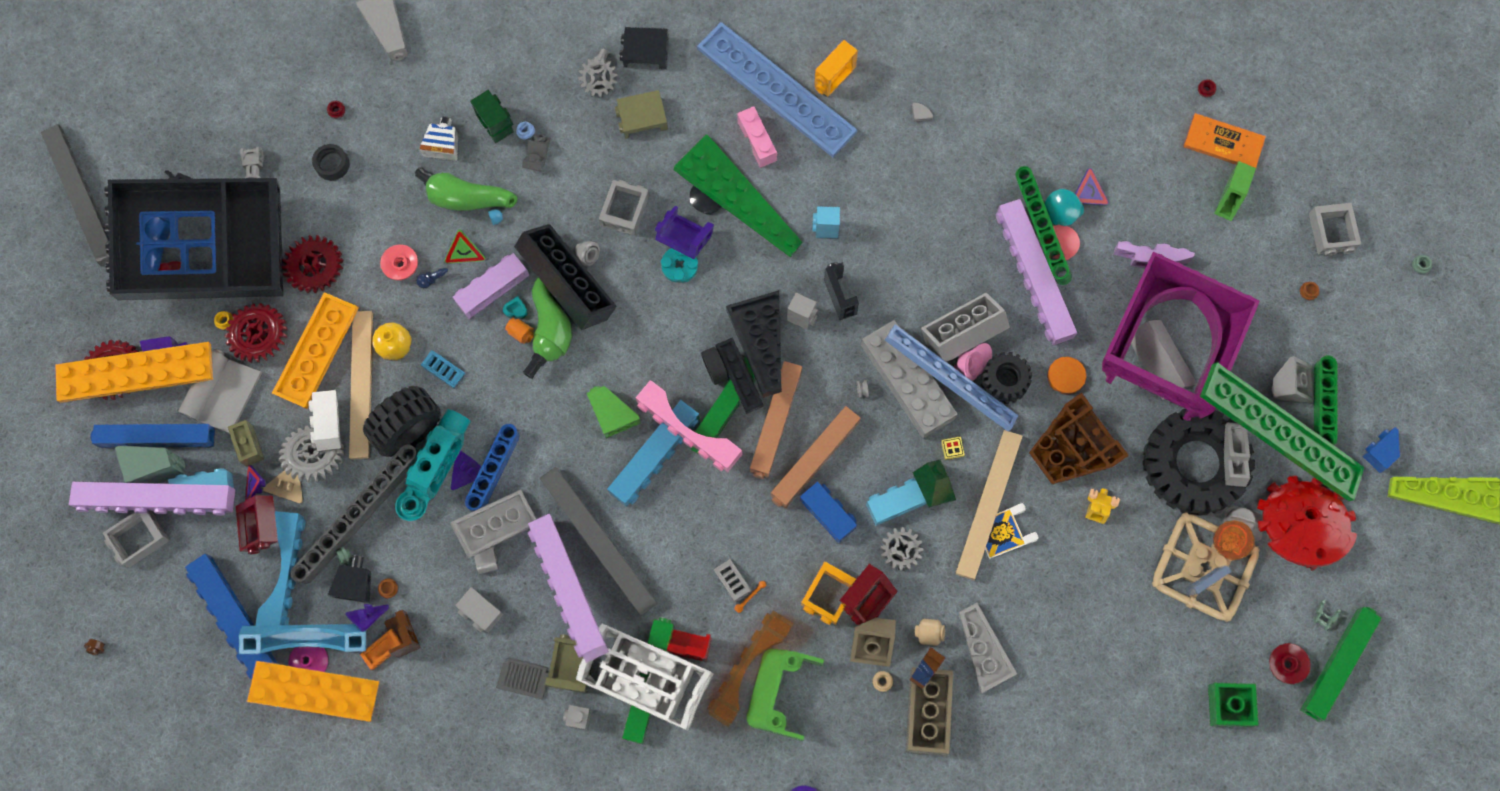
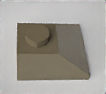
(874, 642)

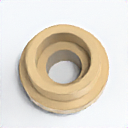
(889, 681)

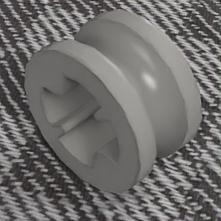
(862, 389)

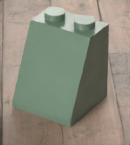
(148, 464)

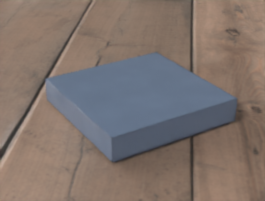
(1207, 580)

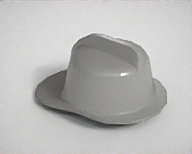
(1246, 516)

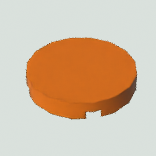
(1066, 375)

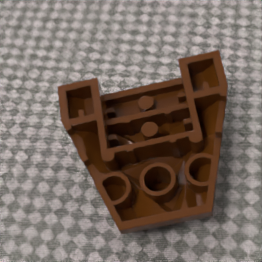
(1081, 442)

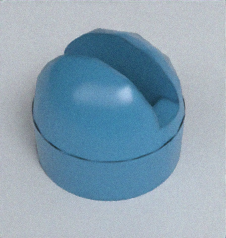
(495, 216)

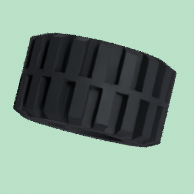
(1010, 363)

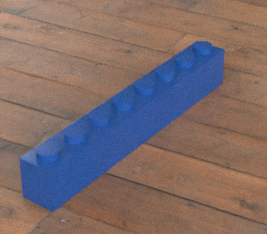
(224, 606)

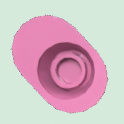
(974, 361)

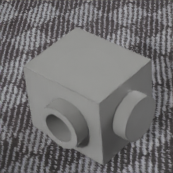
(577, 717)

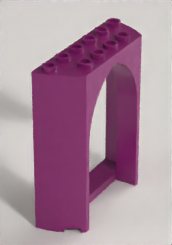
(1223, 306)

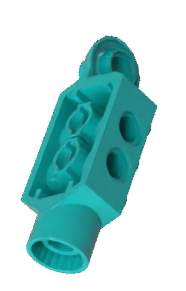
(432, 465)

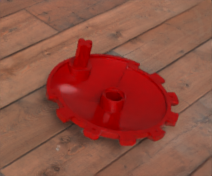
(1305, 540)

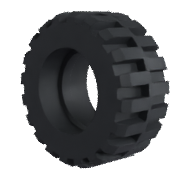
(401, 420)

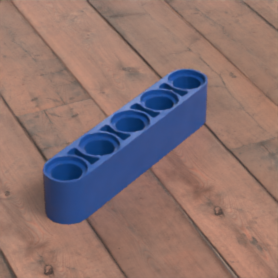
(492, 459)

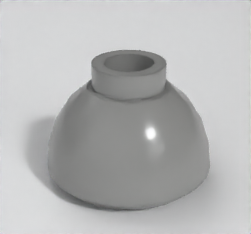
(587, 252)

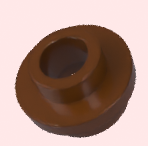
(94, 647)

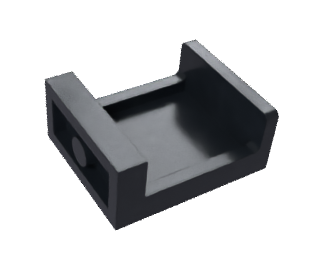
(644, 46)
(844, 307)

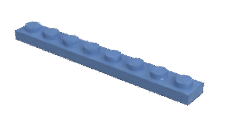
(951, 377)

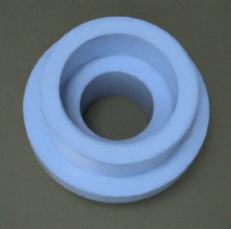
(523, 126)

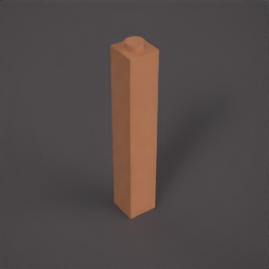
(775, 421)
(815, 457)

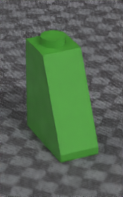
(1235, 191)
(611, 412)

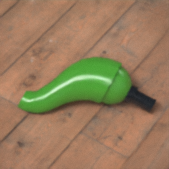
(459, 195)
(552, 332)

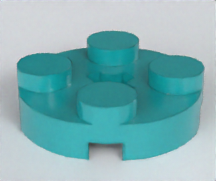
(678, 274)

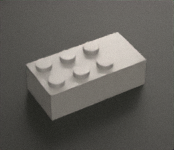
(965, 327)

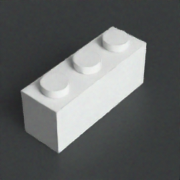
(325, 420)

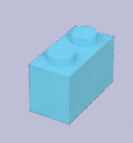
(826, 222)

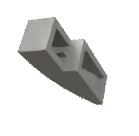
(1236, 455)

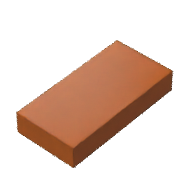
(378, 651)

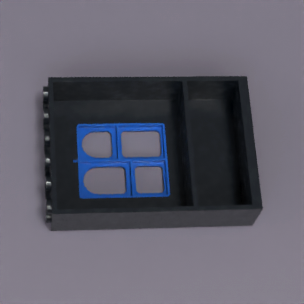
(243, 239)

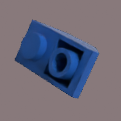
(1385, 451)

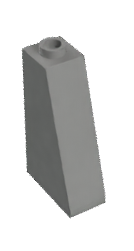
(385, 24)

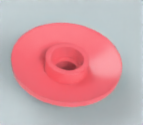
(397, 254)

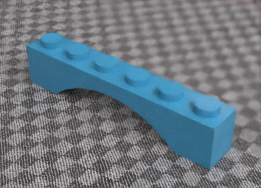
(276, 607)
(269, 638)

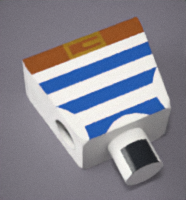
(440, 141)

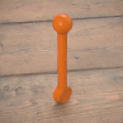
(739, 607)

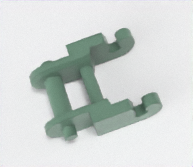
(1319, 612)

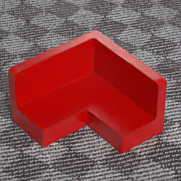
(689, 645)

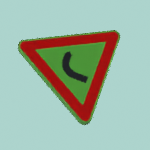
(463, 250)

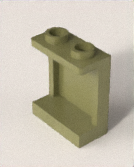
(641, 113)
(565, 666)

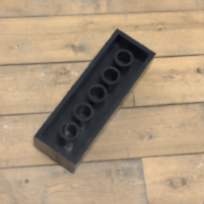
(565, 276)

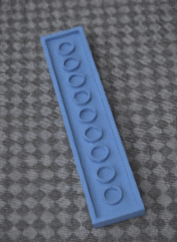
(777, 89)

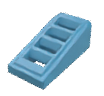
(430, 359)

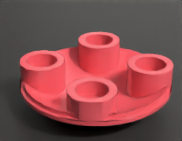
(1068, 240)

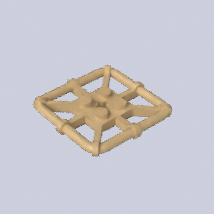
(1193, 570)

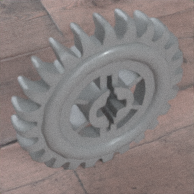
(314, 463)

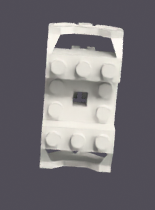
(664, 686)

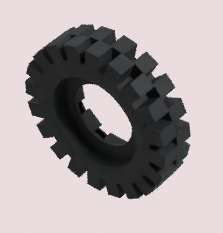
(1167, 479)

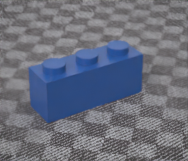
(828, 511)

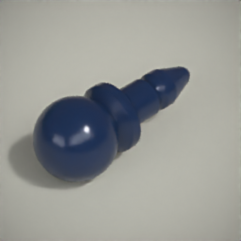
(429, 278)

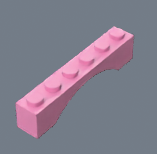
(719, 450)

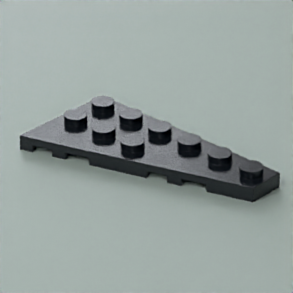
(758, 332)

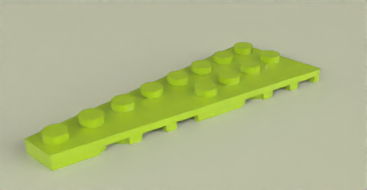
(1463, 496)

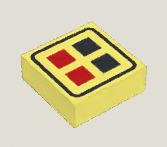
(952, 448)

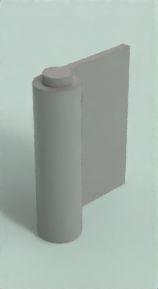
(223, 398)

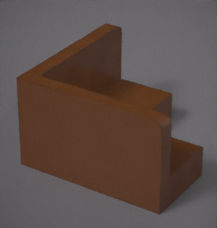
(405, 631)

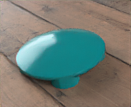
(1063, 207)

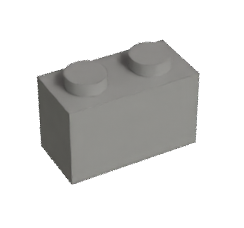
(802, 311)
(478, 609)

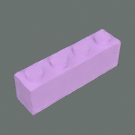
(491, 285)

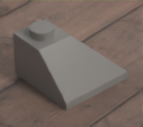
(1294, 382)

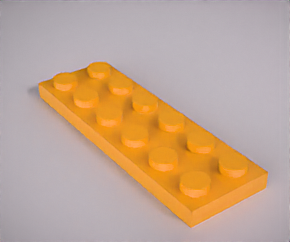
(315, 350)
(313, 691)

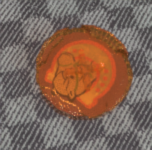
(1233, 540)

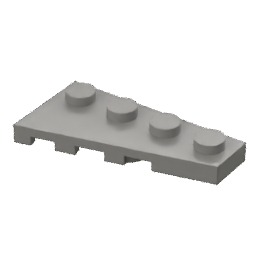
(986, 652)

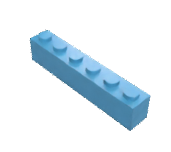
(650, 457)

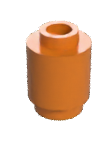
(519, 330)

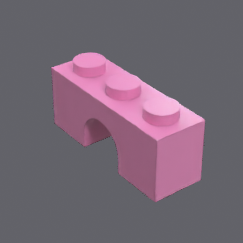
(760, 141)

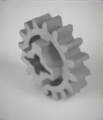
(591, 83)
(893, 552)

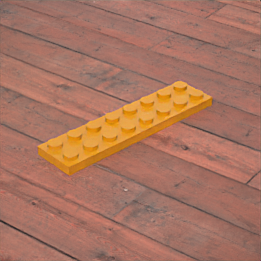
(134, 372)

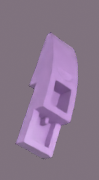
(1142, 254)

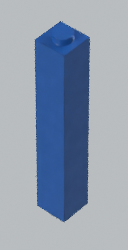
(153, 435)

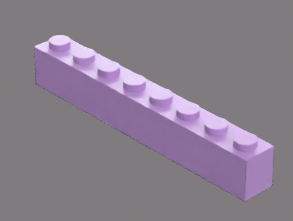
(1036, 272)
(152, 497)
(568, 589)

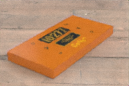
(1224, 141)

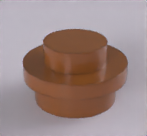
(1309, 290)
(388, 588)

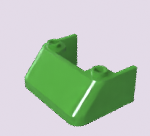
(760, 711)

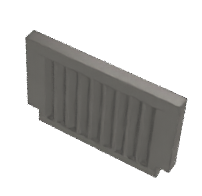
(523, 678)

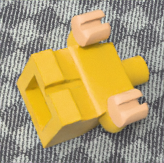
(1100, 505)

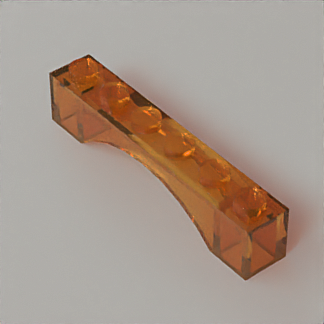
(772, 633)

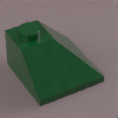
(934, 483)

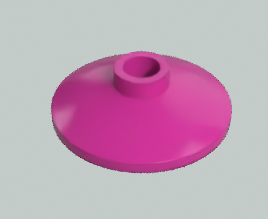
(317, 658)

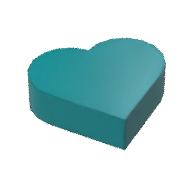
(515, 308)

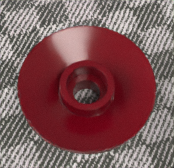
(1298, 659)

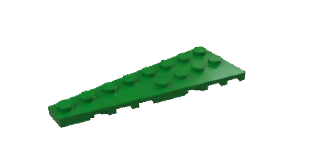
(721, 180)

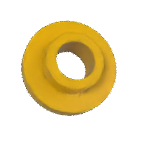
(220, 316)

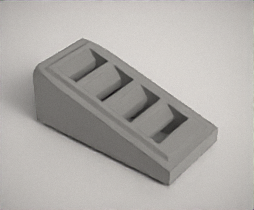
(742, 593)

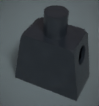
(352, 582)

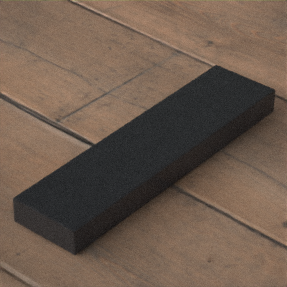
(739, 375)

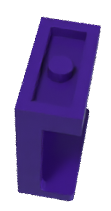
(683, 234)

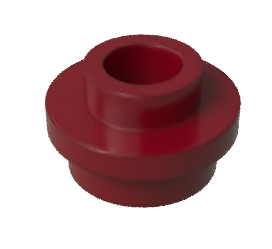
(1207, 83)
(333, 105)

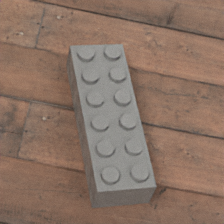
(910, 384)

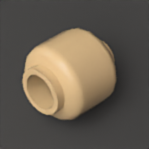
(930, 632)

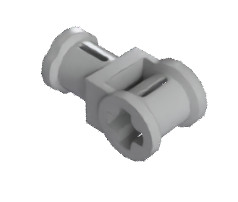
(252, 161)

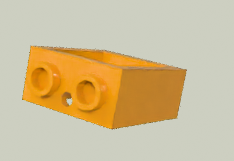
(835, 68)
(811, 608)

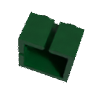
(492, 115)

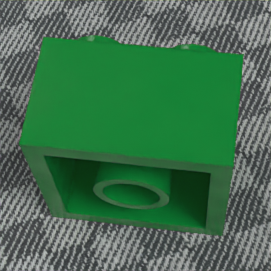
(1233, 705)

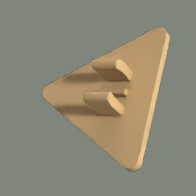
(285, 487)

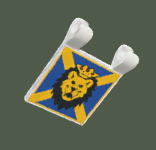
(1006, 534)

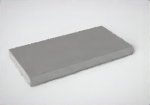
(493, 523)

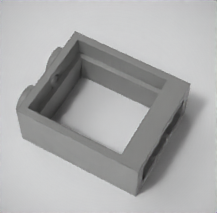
(1331, 211)
(617, 223)
(127, 523)

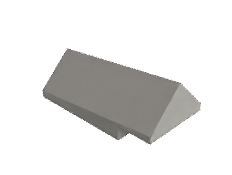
(1161, 355)

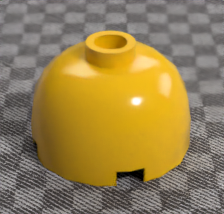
(391, 341)

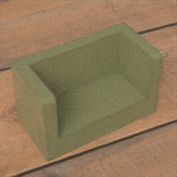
(246, 443)

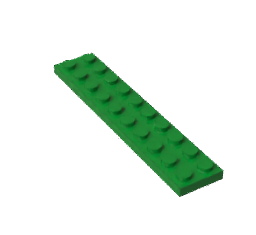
(1282, 431)

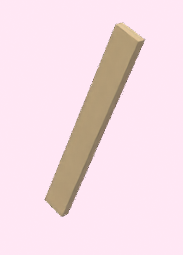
(360, 383)
(989, 505)

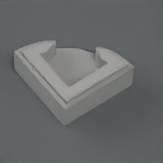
(921, 112)

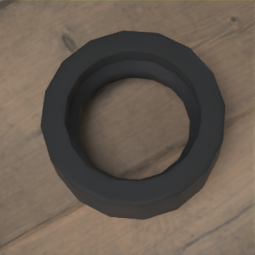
(334, 174)
(714, 365)

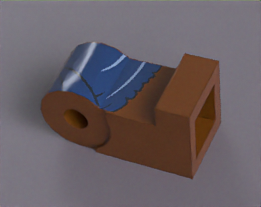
(927, 668)

